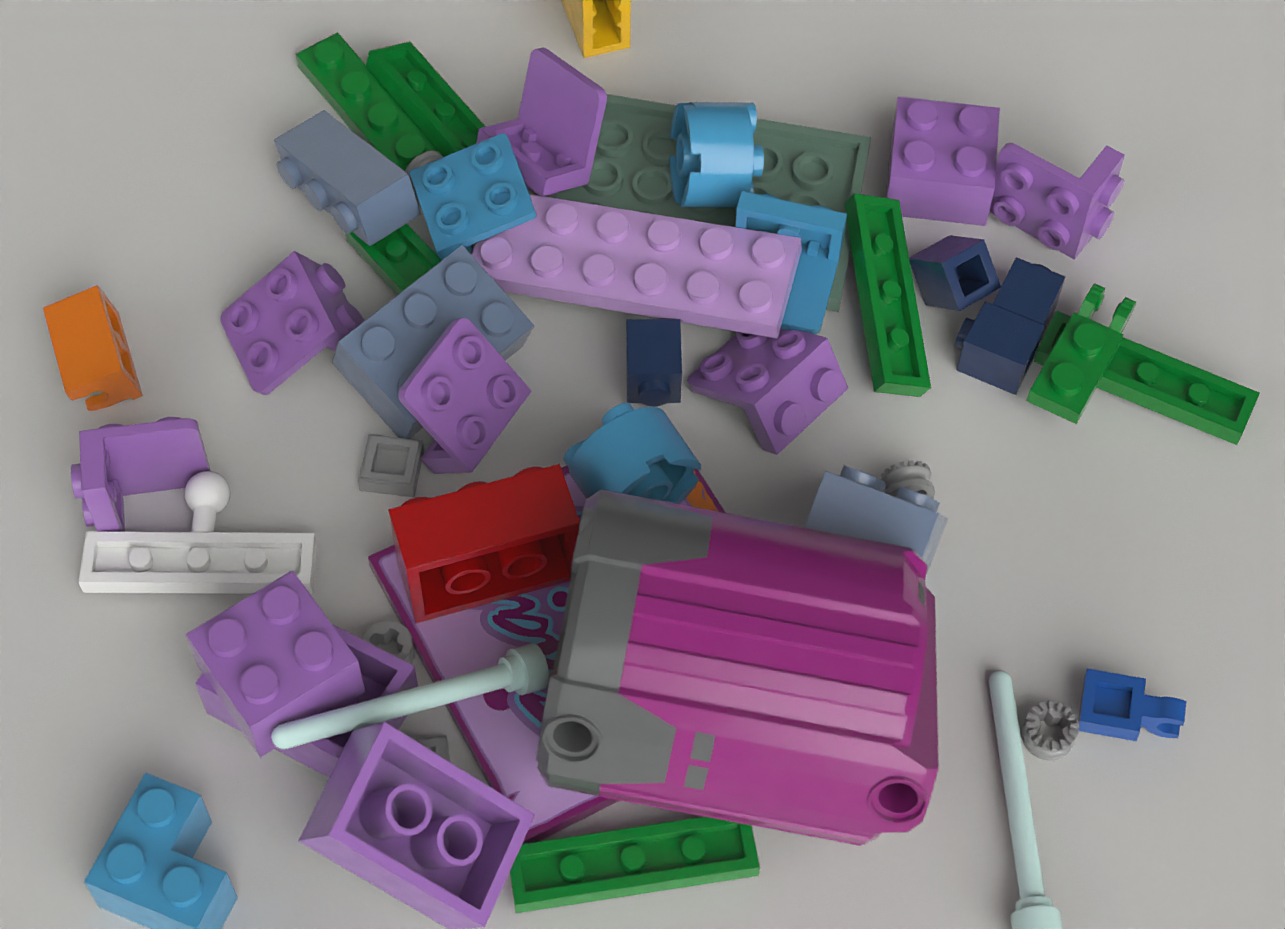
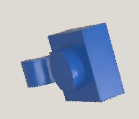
(1118, 707)

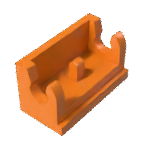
(92, 349)

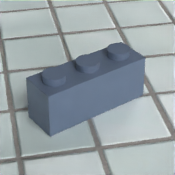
(346, 178)

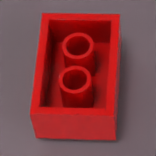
(485, 542)

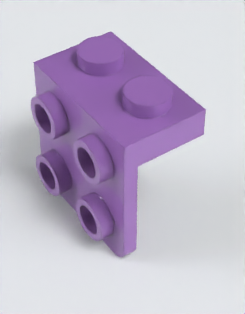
(555, 125)
(1054, 203)
(288, 320)
(775, 381)
(462, 397)
(132, 461)

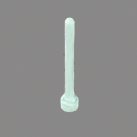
(520, 671)
(1033, 908)

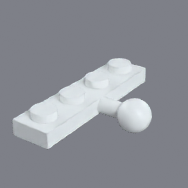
(195, 559)

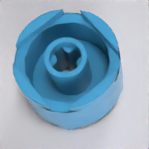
(714, 153)
(635, 456)

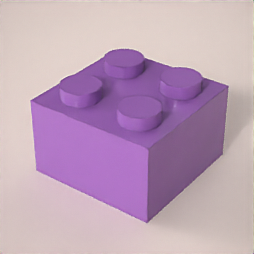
(943, 160)
(275, 660)

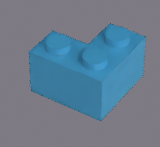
(150, 867)

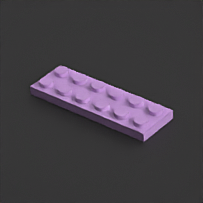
(646, 265)

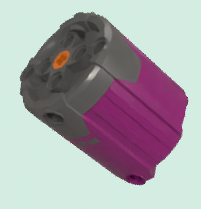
(744, 672)

